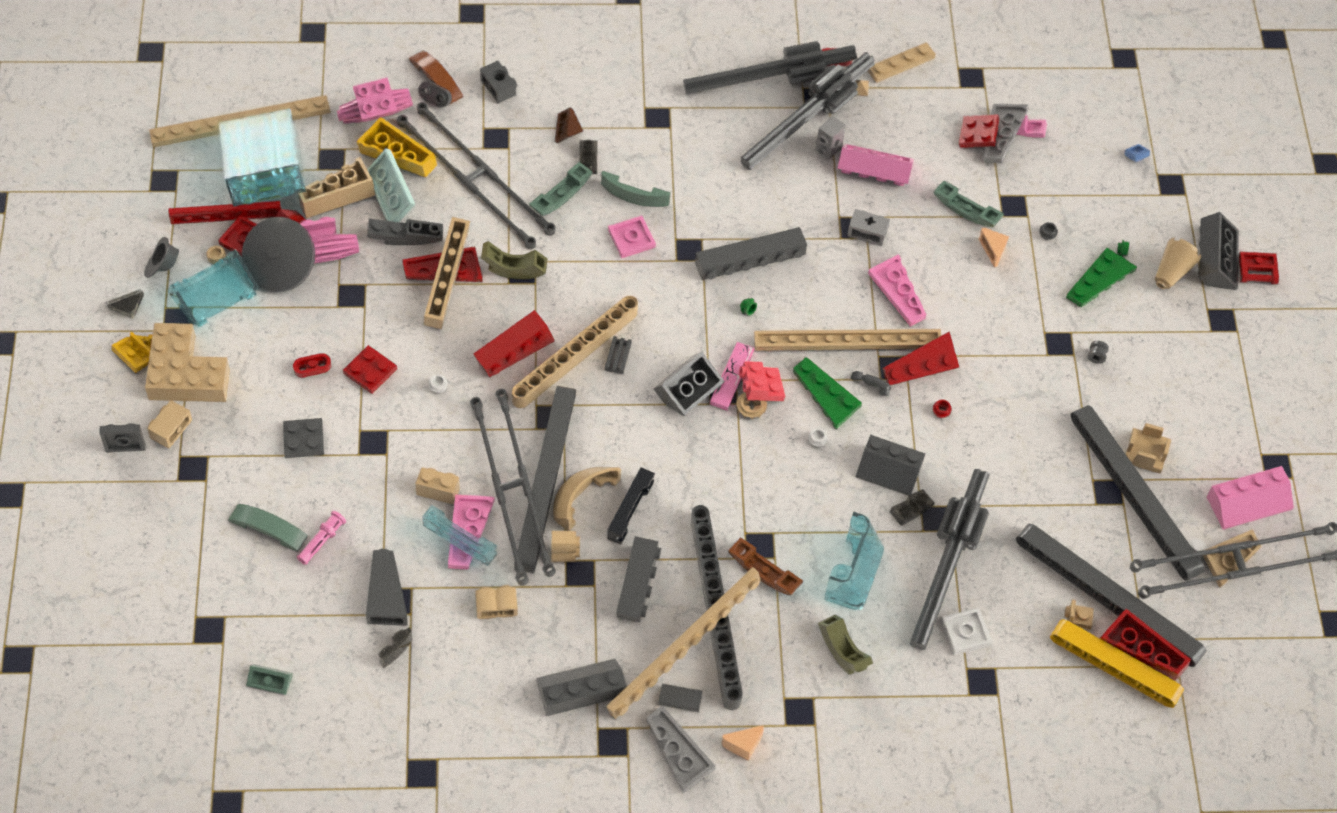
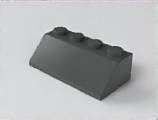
(1218, 252)
(581, 686)

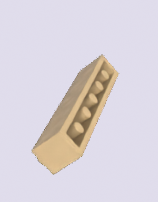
(446, 273)

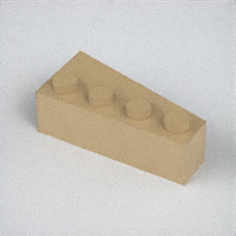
(337, 189)

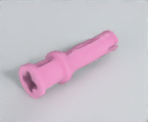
(327, 531)

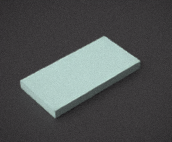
(390, 187)

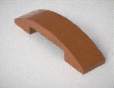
(436, 73)
(769, 573)

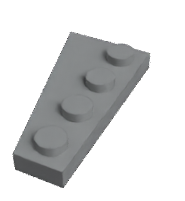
(1010, 120)
(682, 754)

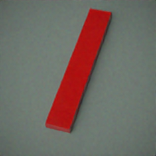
(223, 212)

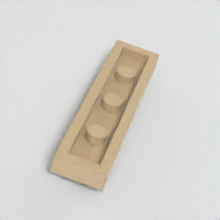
(901, 62)

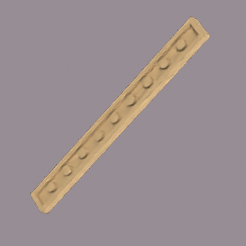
(210, 126)
(844, 339)
(679, 648)

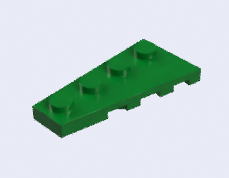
(1100, 276)
(830, 395)

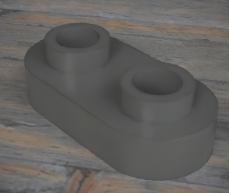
(433, 94)

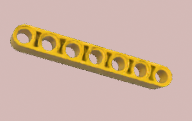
(1117, 663)

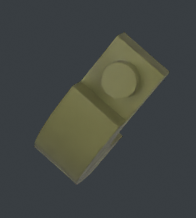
(514, 266)
(842, 647)

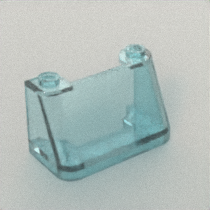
(214, 289)
(851, 584)

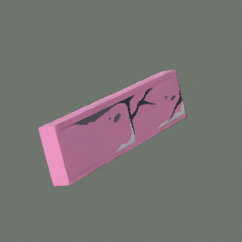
(724, 393)

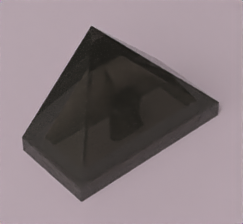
(126, 304)

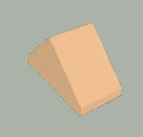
(993, 244)
(743, 742)

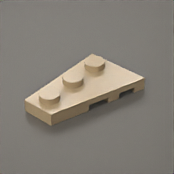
(1225, 562)

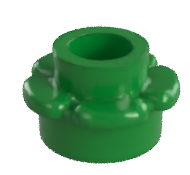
(1123, 248)
(748, 306)

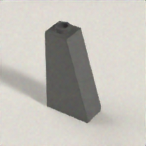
(385, 593)

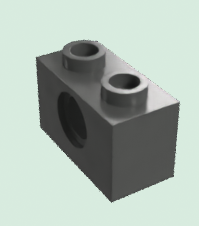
(498, 81)

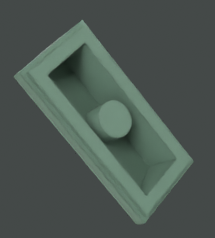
(269, 679)

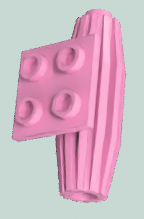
(374, 101)
(327, 243)

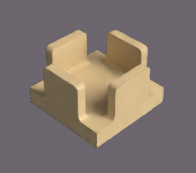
(1148, 448)

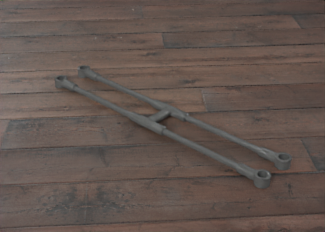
(483, 168)
(499, 488)
(1235, 548)

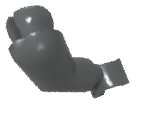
(869, 379)

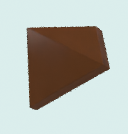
(567, 125)

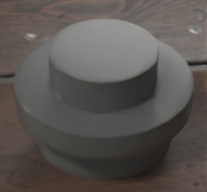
(1048, 230)

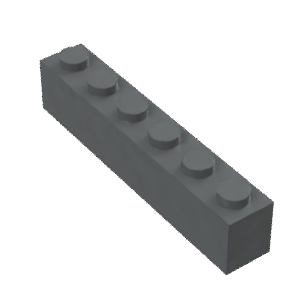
(750, 253)

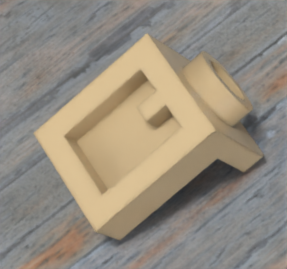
(1079, 615)

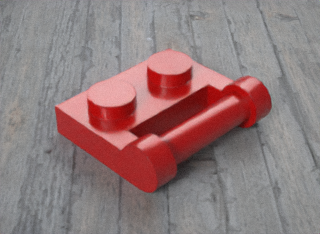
(1261, 263)

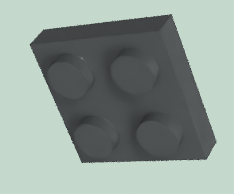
(122, 438)
(303, 438)

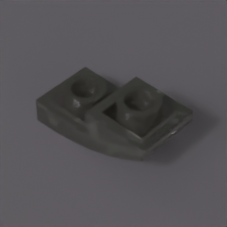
(588, 154)
(912, 508)
(400, 643)

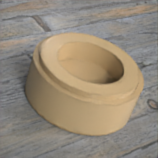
(215, 253)

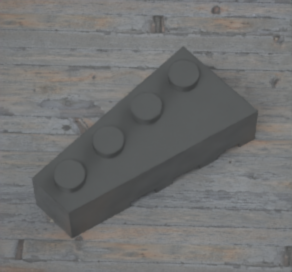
(638, 578)

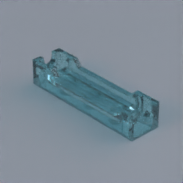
(479, 548)

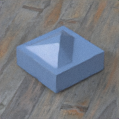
(1137, 153)

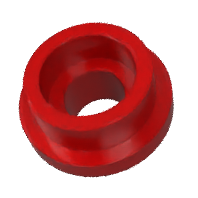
(942, 404)

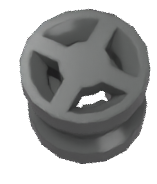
(1098, 352)

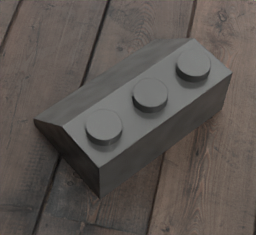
(689, 384)
(890, 465)

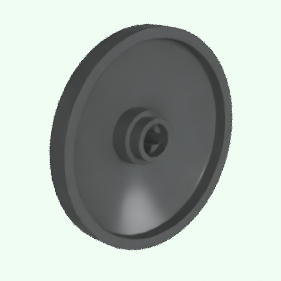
(279, 254)

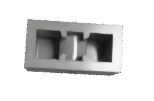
(830, 137)
(868, 227)

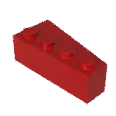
(514, 344)
(1146, 645)

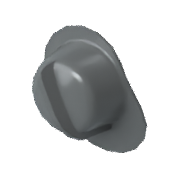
(162, 258)

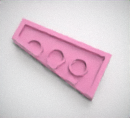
(894, 283)
(471, 515)

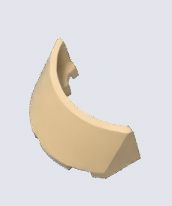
(574, 486)

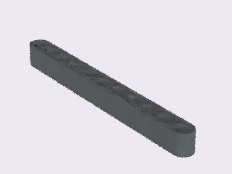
(546, 475)
(1136, 491)
(1104, 589)
(711, 596)

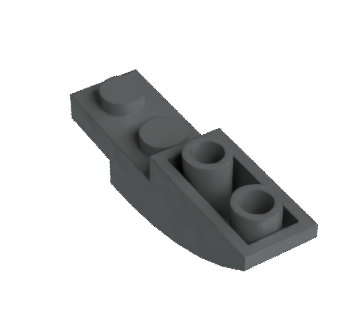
(409, 233)

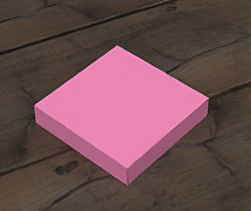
(631, 237)

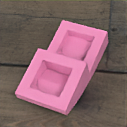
(1032, 128)

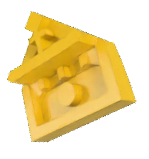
(134, 351)

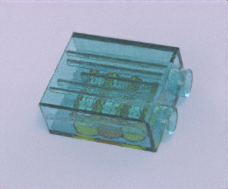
(261, 157)

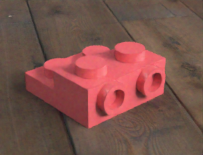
(761, 382)

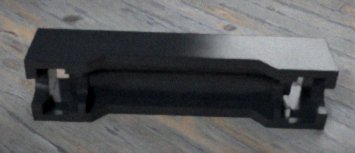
(640, 487)

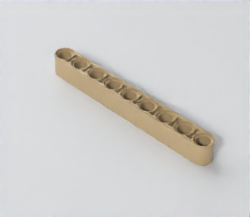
(572, 359)

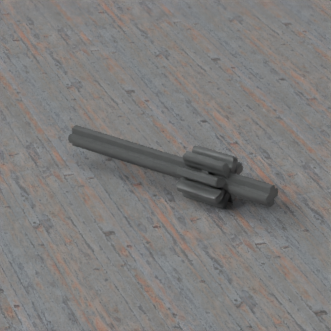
(800, 63)
(827, 93)
(961, 529)

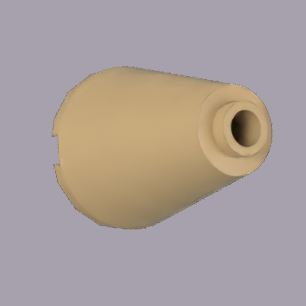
(1176, 262)

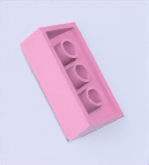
(875, 163)
(1251, 497)

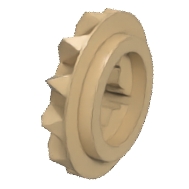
(744, 408)

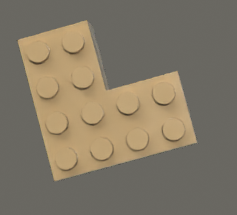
(177, 373)

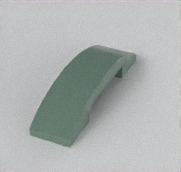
(563, 191)
(634, 195)
(965, 207)
(269, 524)

